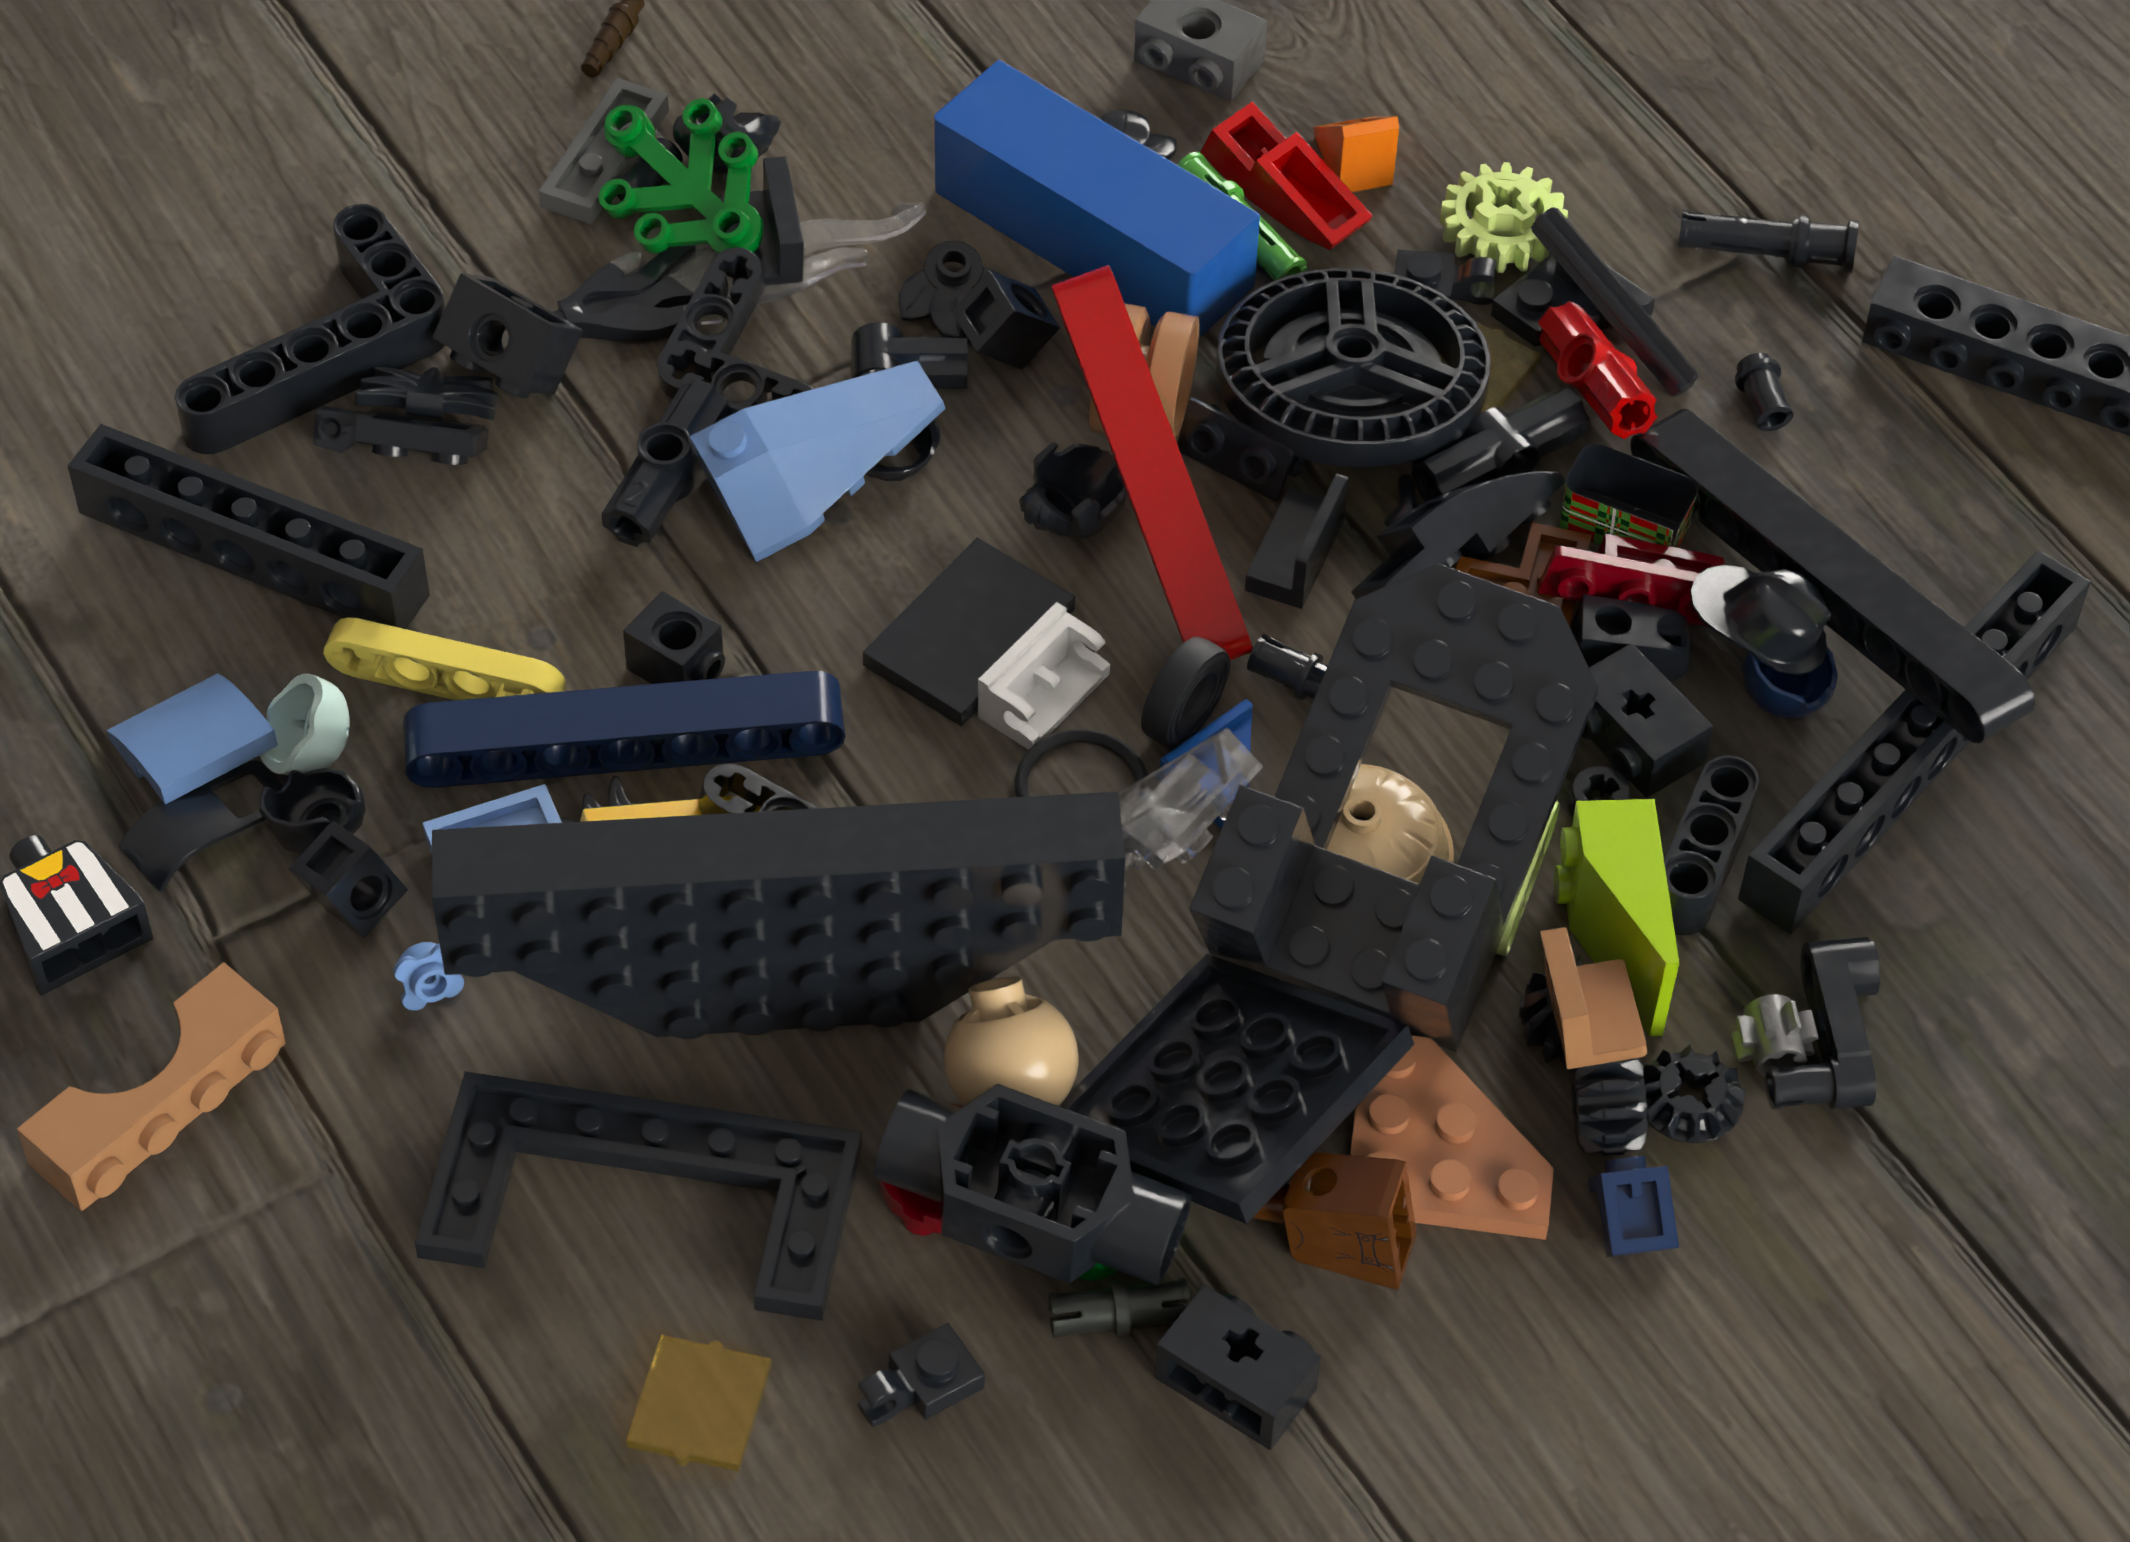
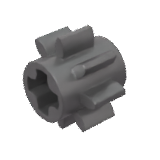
(1774, 1033)

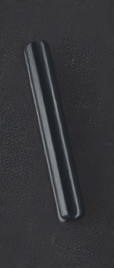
(1614, 301)

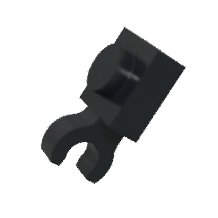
(1438, 271)
(927, 1373)

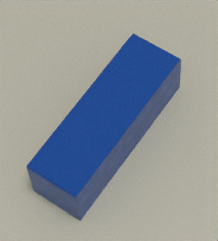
(1093, 197)

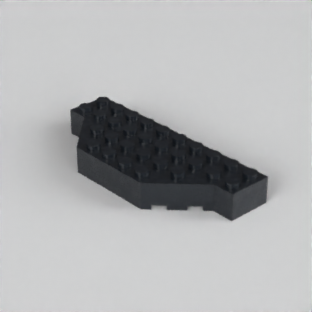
(780, 910)

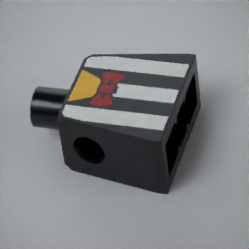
(70, 910)

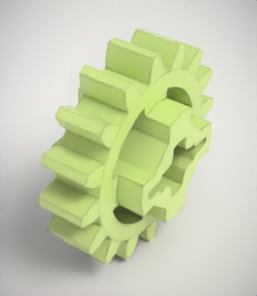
(1502, 215)

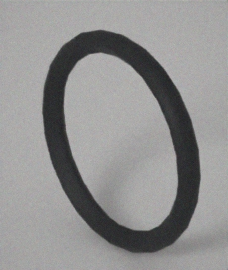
(1069, 736)

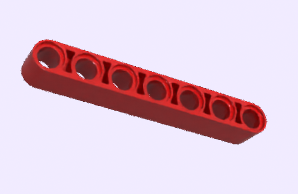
(1150, 461)

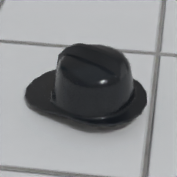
(1766, 613)

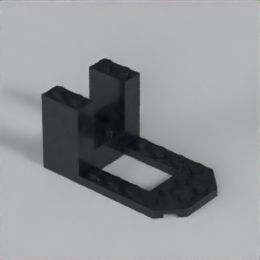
(1360, 932)

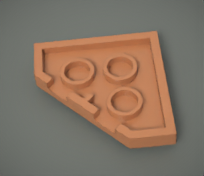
(1458, 1148)

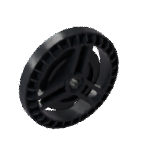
(1353, 366)

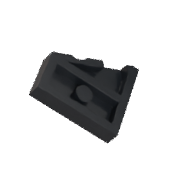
(1546, 287)

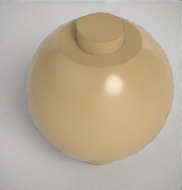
(1010, 1043)

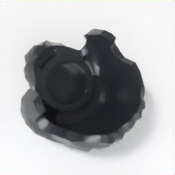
(758, 126)
(1073, 491)

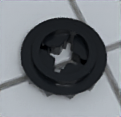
(1684, 1116)

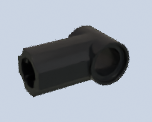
(883, 346)

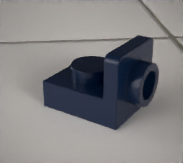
(1635, 1207)

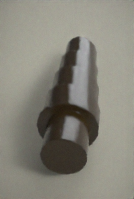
(614, 31)

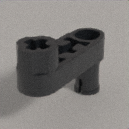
(1832, 978)

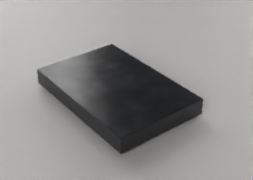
(962, 628)

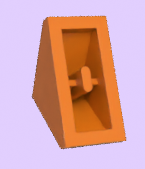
(1360, 150)

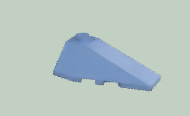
(800, 453)

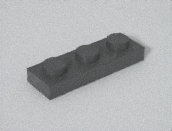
(591, 160)

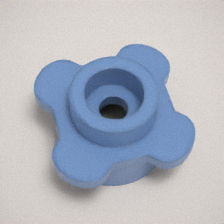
(413, 970)

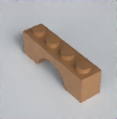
(93, 1140)

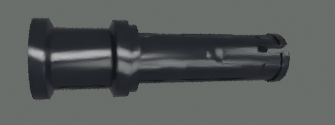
(1797, 240)

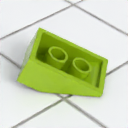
(1621, 898)

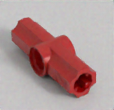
(1597, 370)

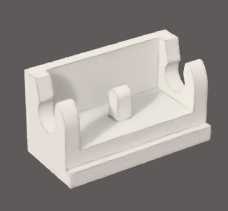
(1042, 677)

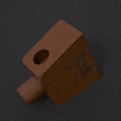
(1348, 1216)

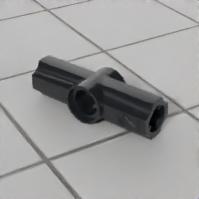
(1503, 443)
(663, 464)

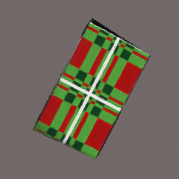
(1622, 484)

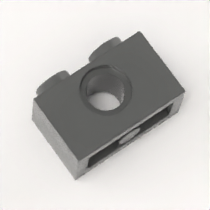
(1201, 43)

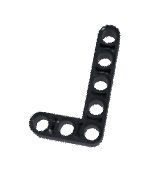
(328, 355)

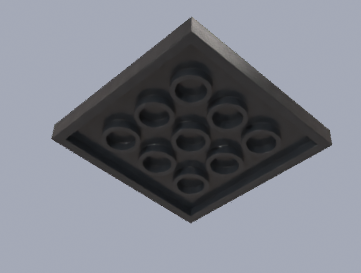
(1237, 1082)

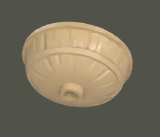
(1401, 825)

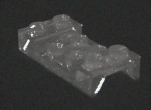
(1174, 805)

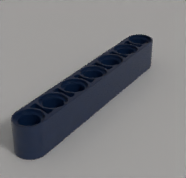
(623, 729)

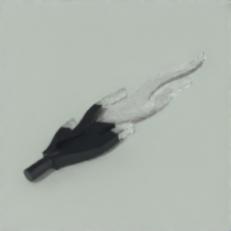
(648, 301)

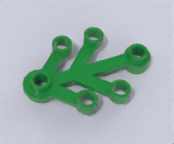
(686, 186)

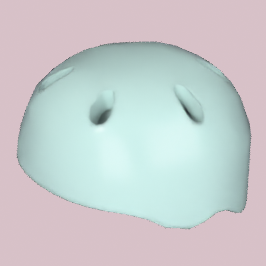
(308, 724)

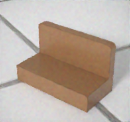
(1591, 1005)

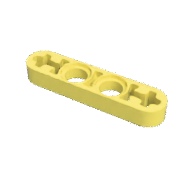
(384, 655)

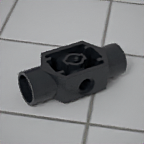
(1033, 1184)

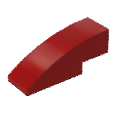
(1284, 178)

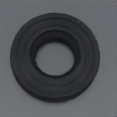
(1185, 692)

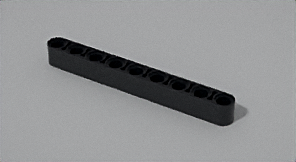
(1866, 599)

